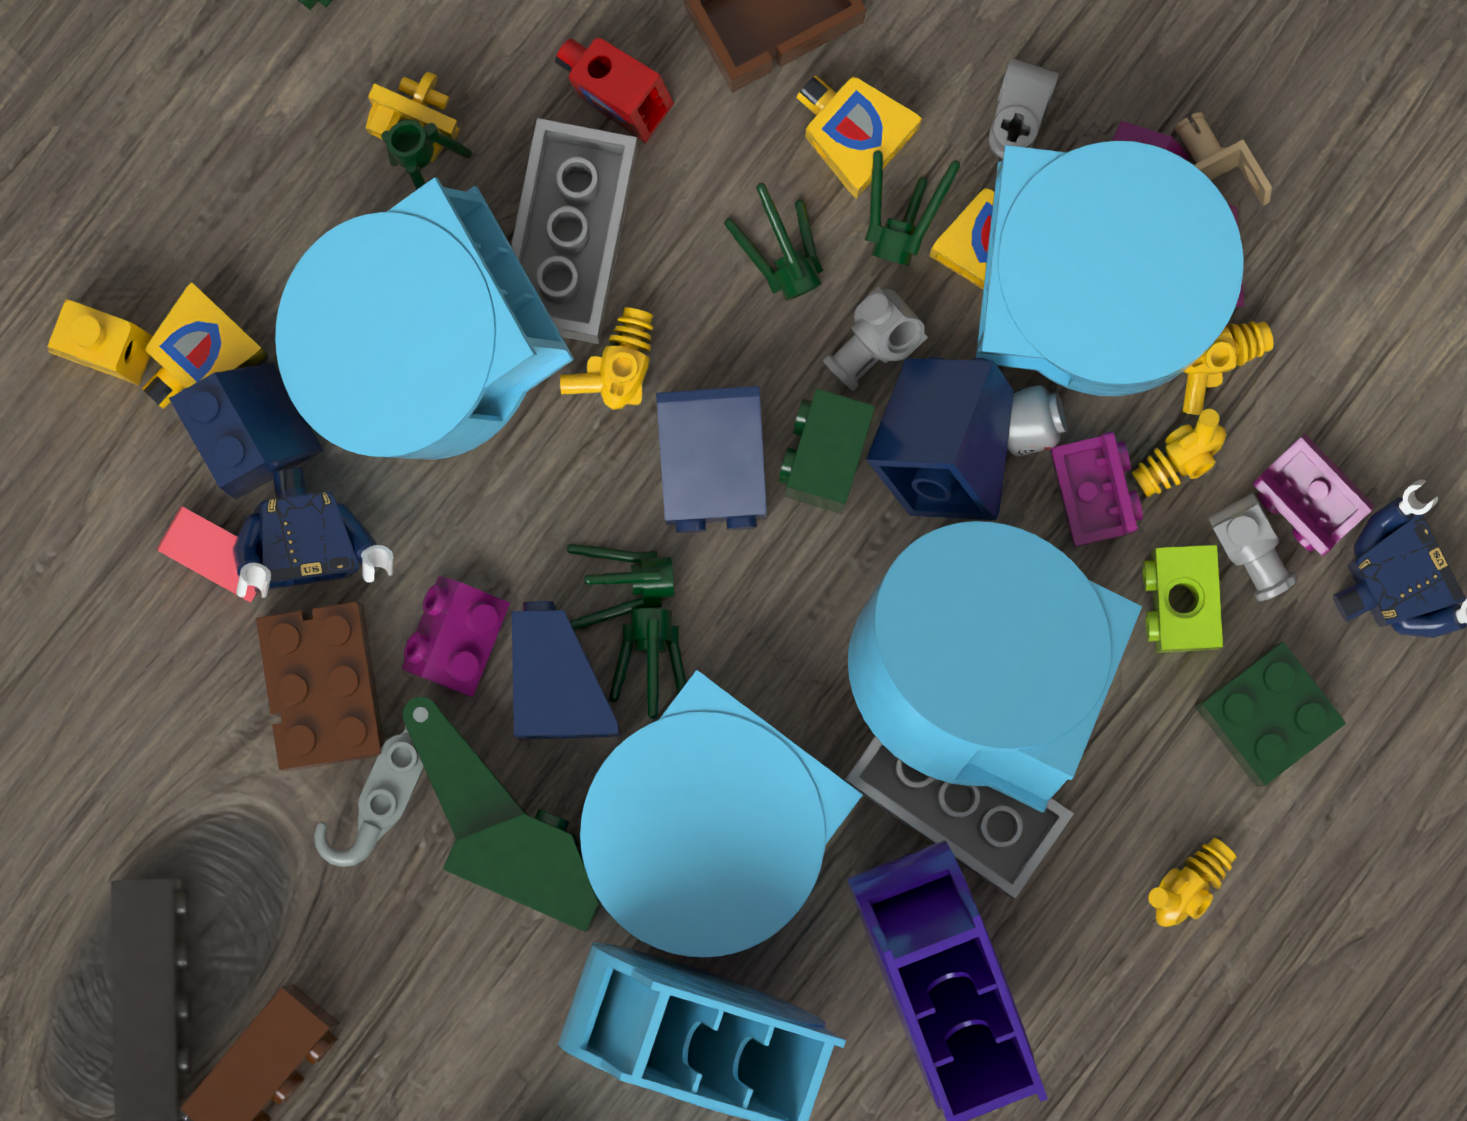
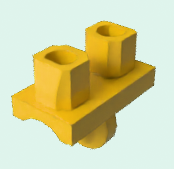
(392, 108)

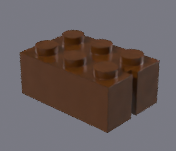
(753, 33)
(321, 686)
(265, 1060)

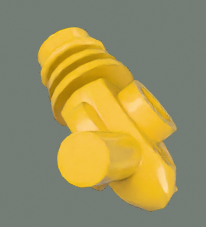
(1233, 347)
(621, 368)
(1187, 452)
(1188, 890)

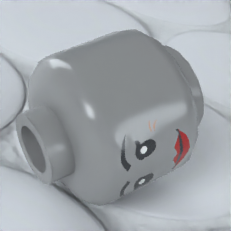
(1035, 420)

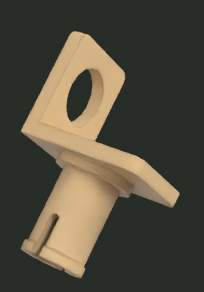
(1215, 160)

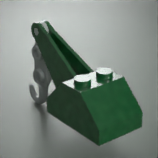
(495, 838)

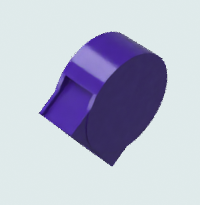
(946, 983)

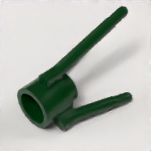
(413, 147)
(902, 239)
(795, 272)
(649, 577)
(652, 633)

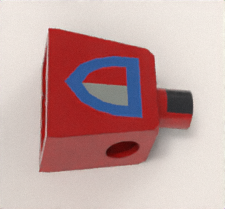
(616, 85)

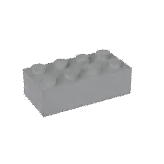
(574, 221)
(982, 826)

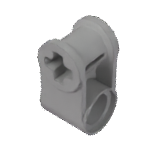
(1022, 103)

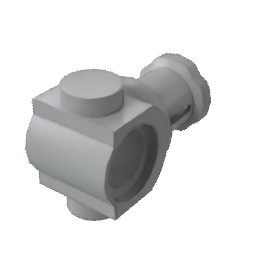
(883, 332)
(1252, 543)

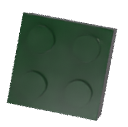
(828, 451)
(1270, 714)

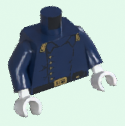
(303, 540)
(1403, 573)

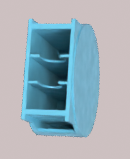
(1106, 266)
(414, 329)
(988, 659)
(708, 826)
(696, 1036)

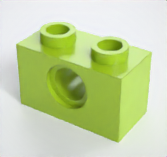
(1199, 572)

